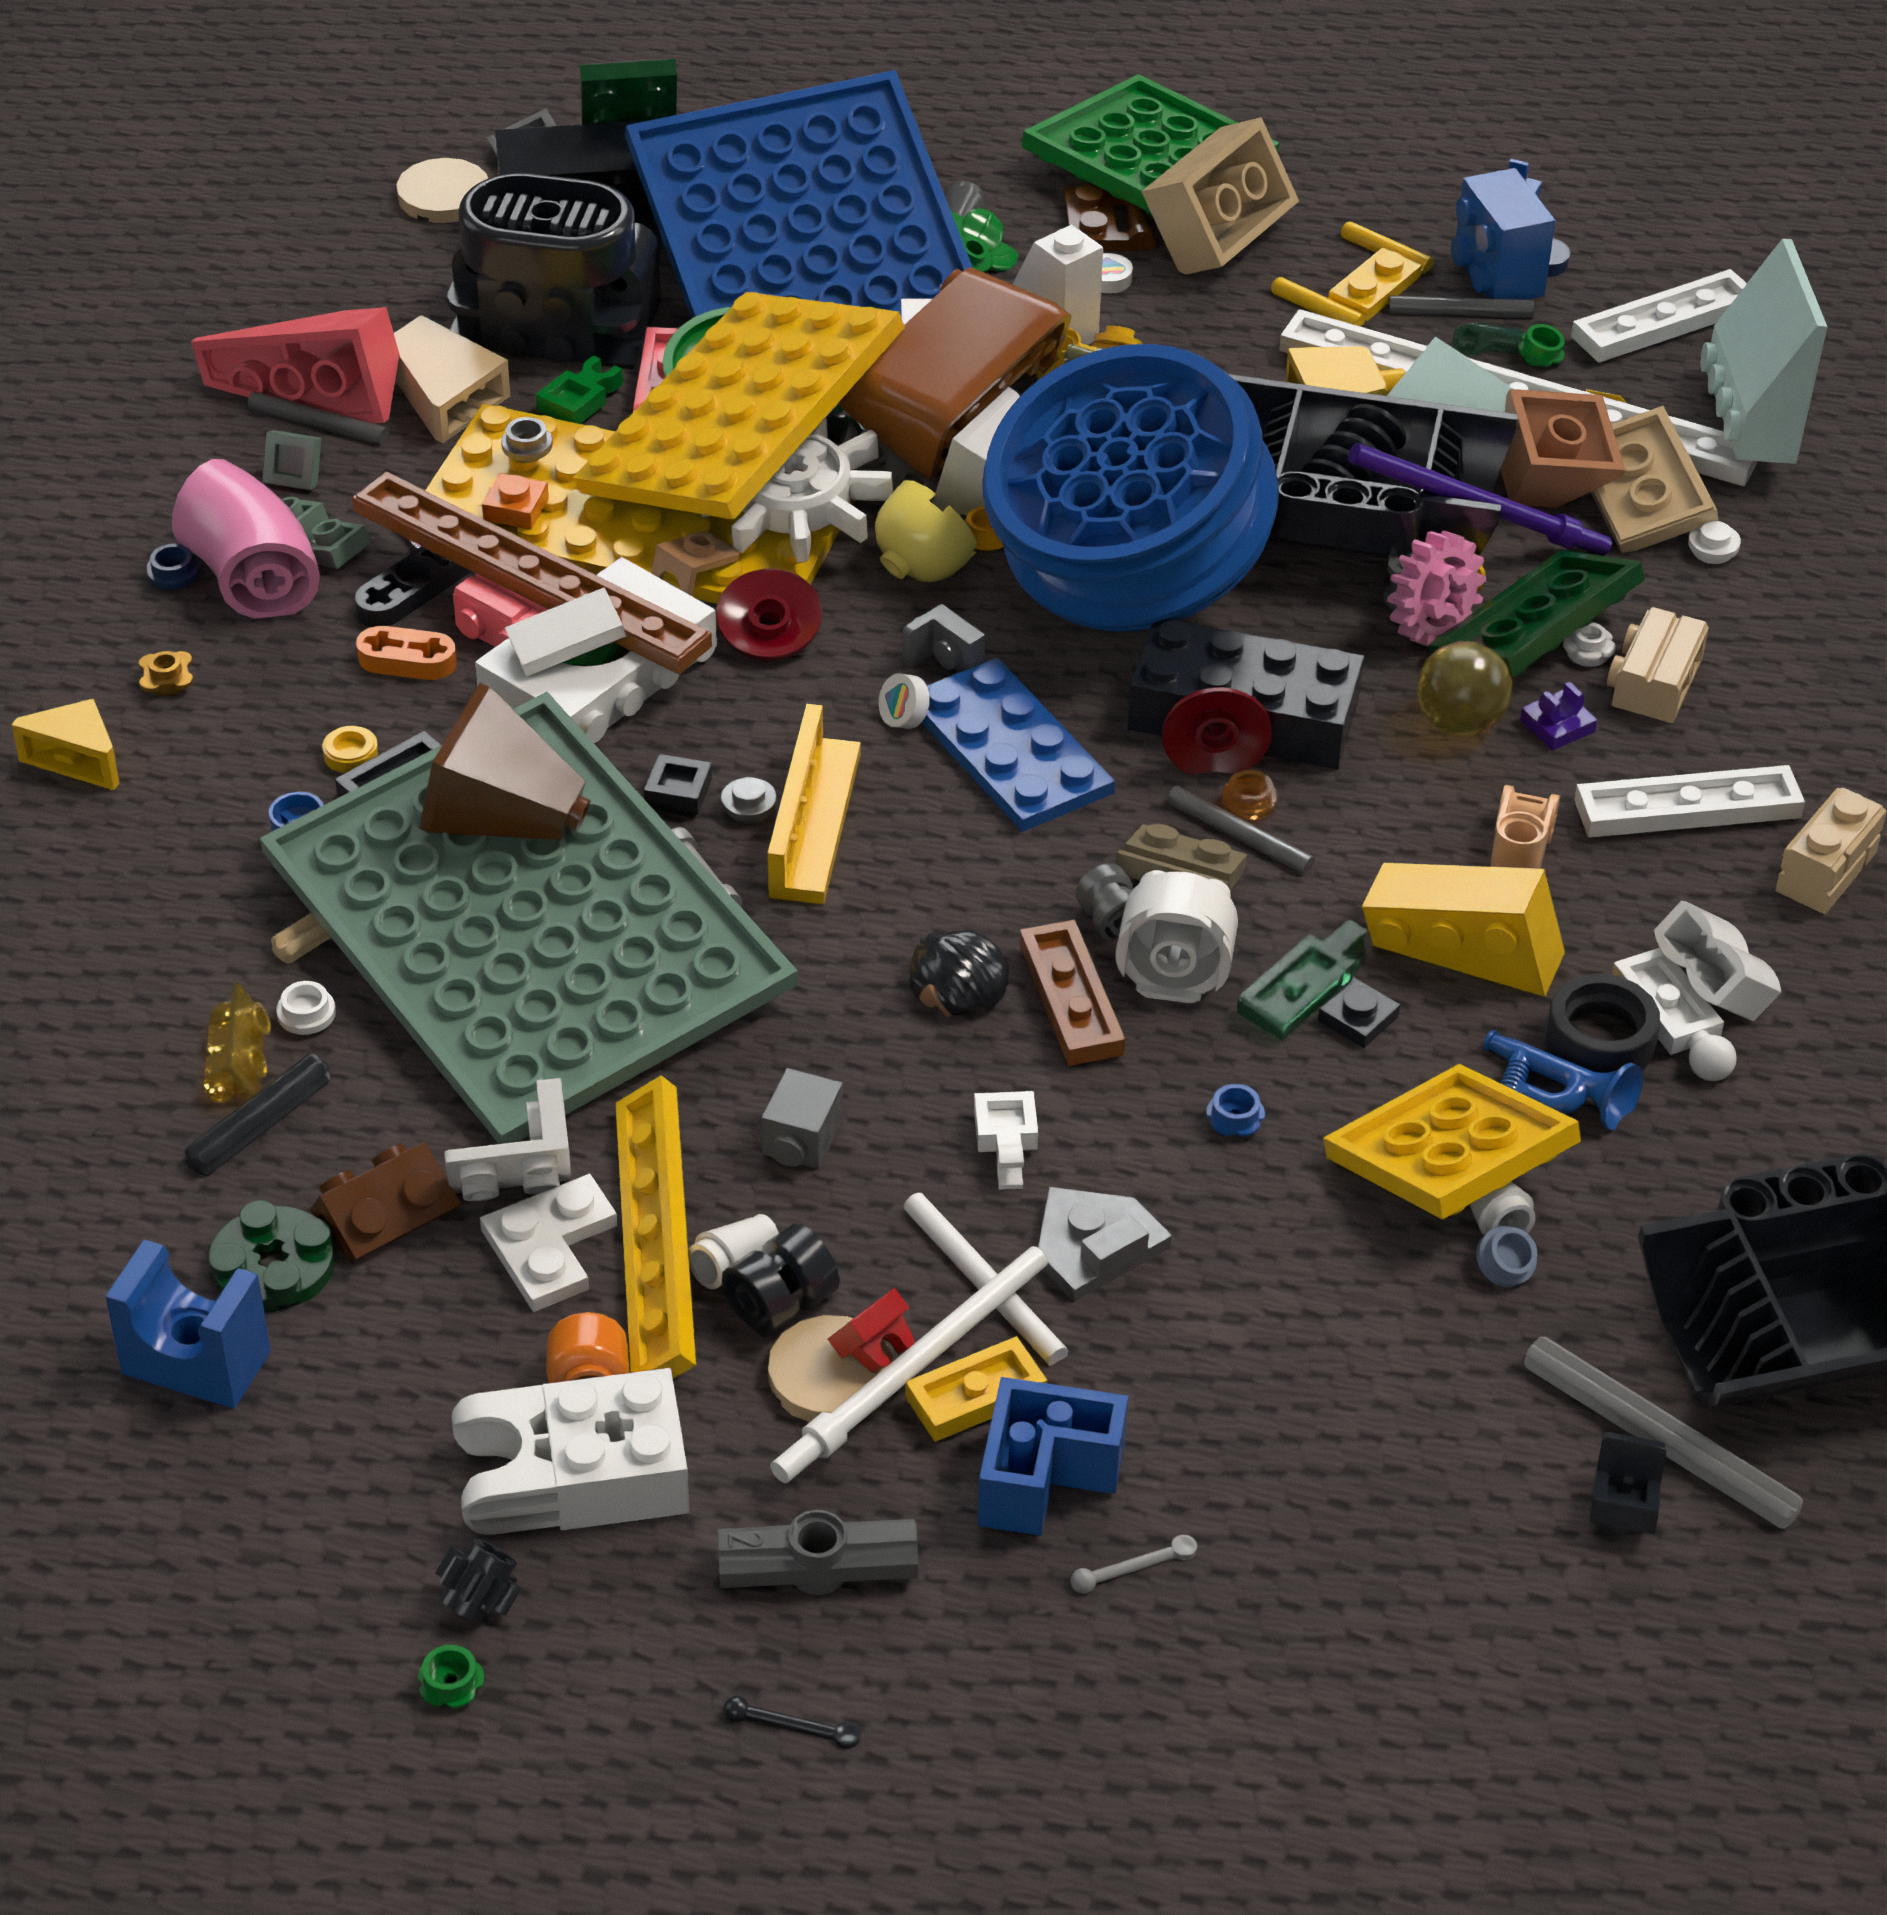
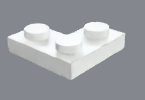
(536, 1235)

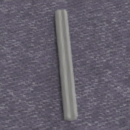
(1650, 1422)

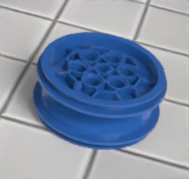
(1131, 487)

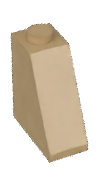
(447, 376)

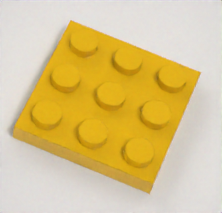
(1452, 1140)

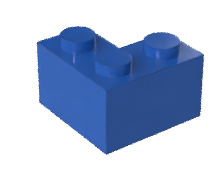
(1047, 1438)

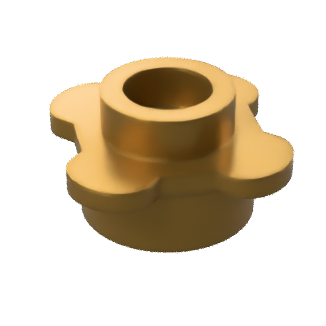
(166, 672)

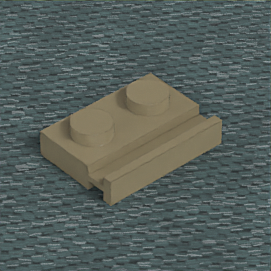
(1165, 850)

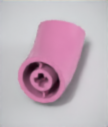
(246, 540)

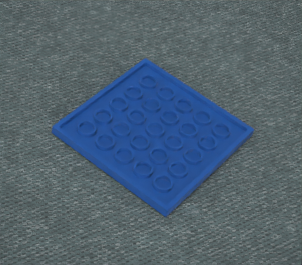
(800, 198)

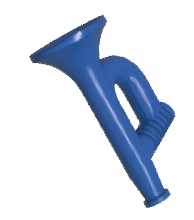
(1612, 1092)

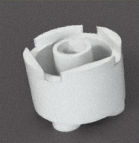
(1177, 935)

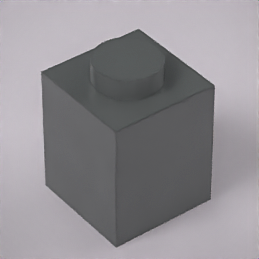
(802, 1119)

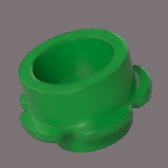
(1542, 345)
(445, 1663)

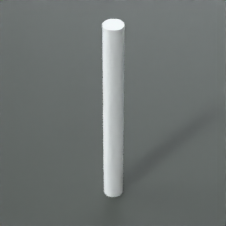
(980, 1273)

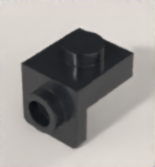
(1628, 1484)

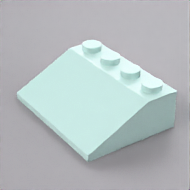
(1767, 359)

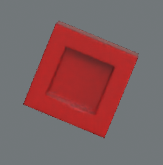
(877, 1322)

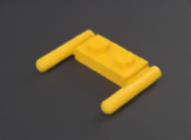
(1367, 287)

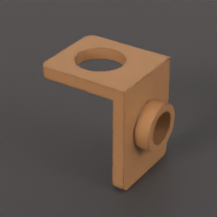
(691, 556)

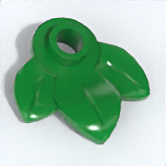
(982, 239)

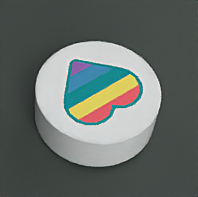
(1115, 273)
(903, 701)

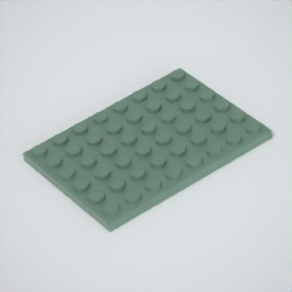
(525, 949)

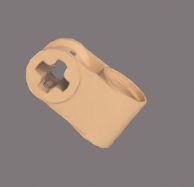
(1523, 829)

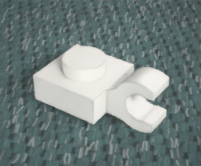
(1006, 1125)

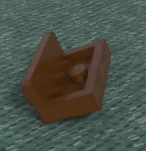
(386, 1201)

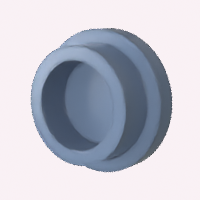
(1507, 1256)

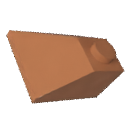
(1559, 447)

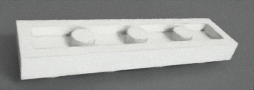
(1657, 316)
(1689, 801)

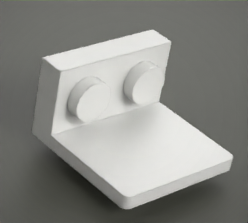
(531, 1164)

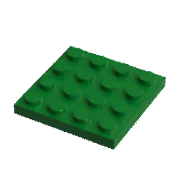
(1125, 136)

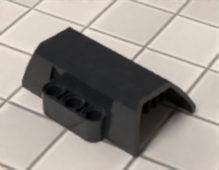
(1385, 513)
(1777, 1281)

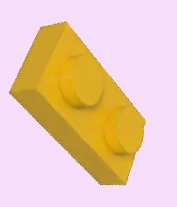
(967, 1389)

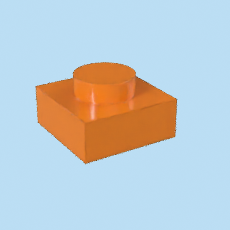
(515, 500)

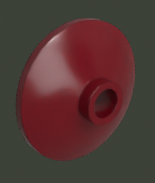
(769, 597)
(1226, 747)

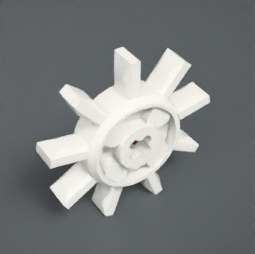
(815, 492)

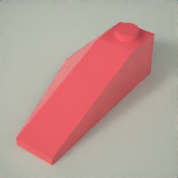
(322, 361)

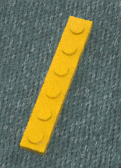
(655, 1230)

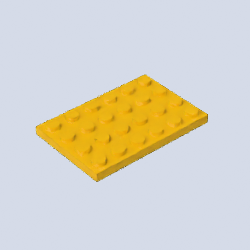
(739, 404)

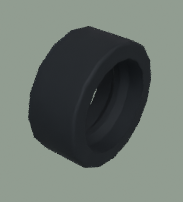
(1607, 996)

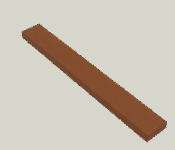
(526, 568)

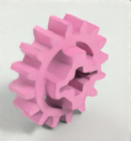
(1436, 587)

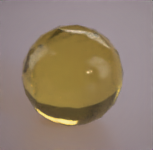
(1464, 689)

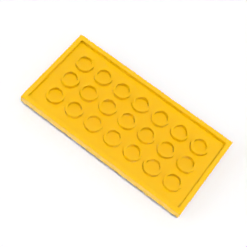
(595, 528)

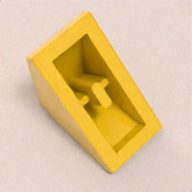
(69, 743)

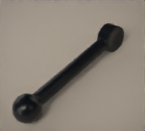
(844, 1734)

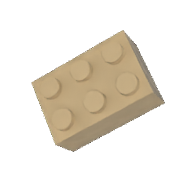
(1220, 196)

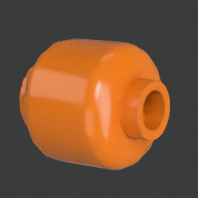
(586, 1348)

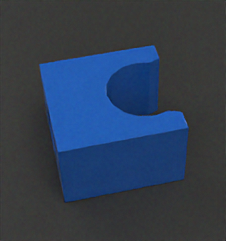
(183, 1338)

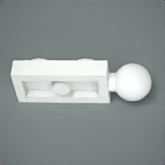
(1685, 1016)

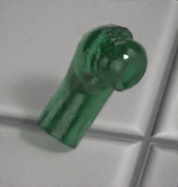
(1483, 337)

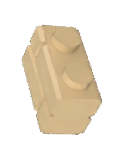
(1657, 664)
(1831, 850)

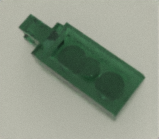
(1303, 980)

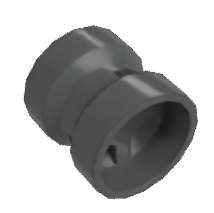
(1103, 896)

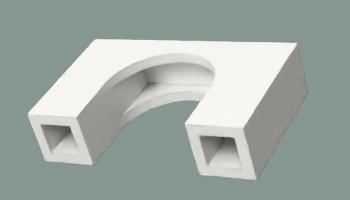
(606, 692)

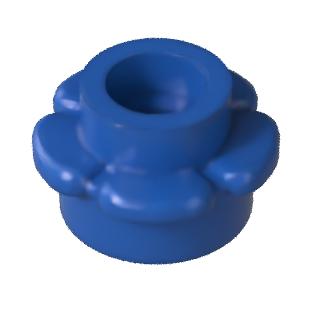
(1235, 1099)

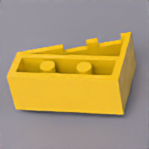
(1469, 920)

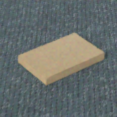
(1659, 488)

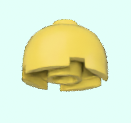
(920, 537)

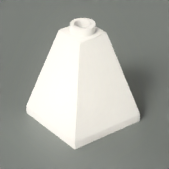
(965, 463)

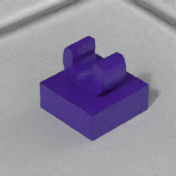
(1559, 717)

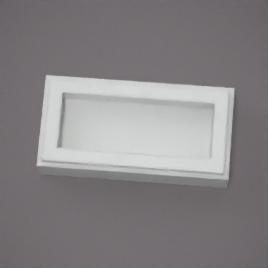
(565, 631)

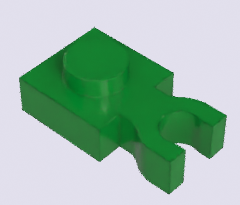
(579, 395)

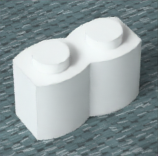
(1717, 961)

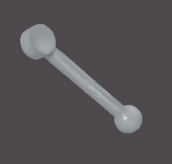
(1182, 1548)

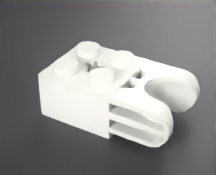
(577, 1453)

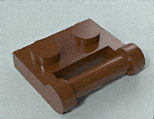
(1092, 213)

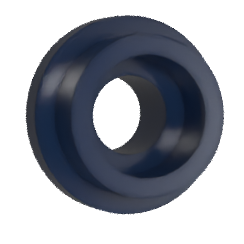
(172, 567)

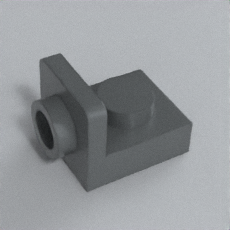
(945, 636)

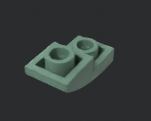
(330, 539)

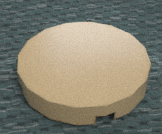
(437, 188)
(810, 1373)

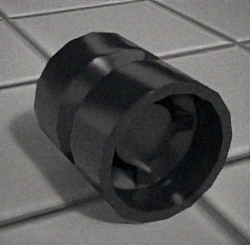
(785, 1276)

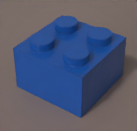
(1503, 236)

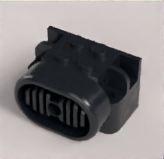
(554, 270)

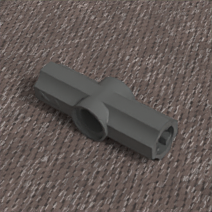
(845, 1553)

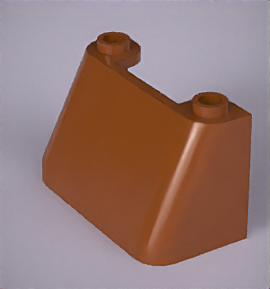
(955, 364)

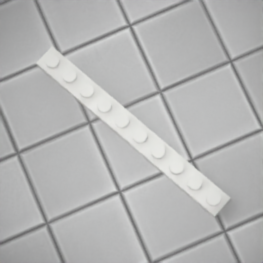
(1705, 445)

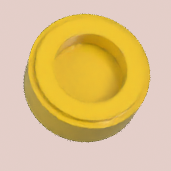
(349, 748)

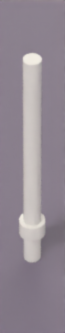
(830, 1430)

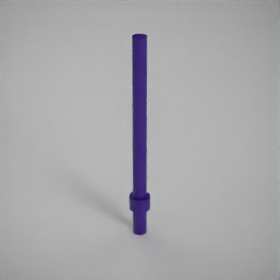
(1559, 529)

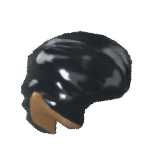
(958, 972)

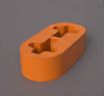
(406, 652)

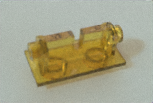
(236, 1047)

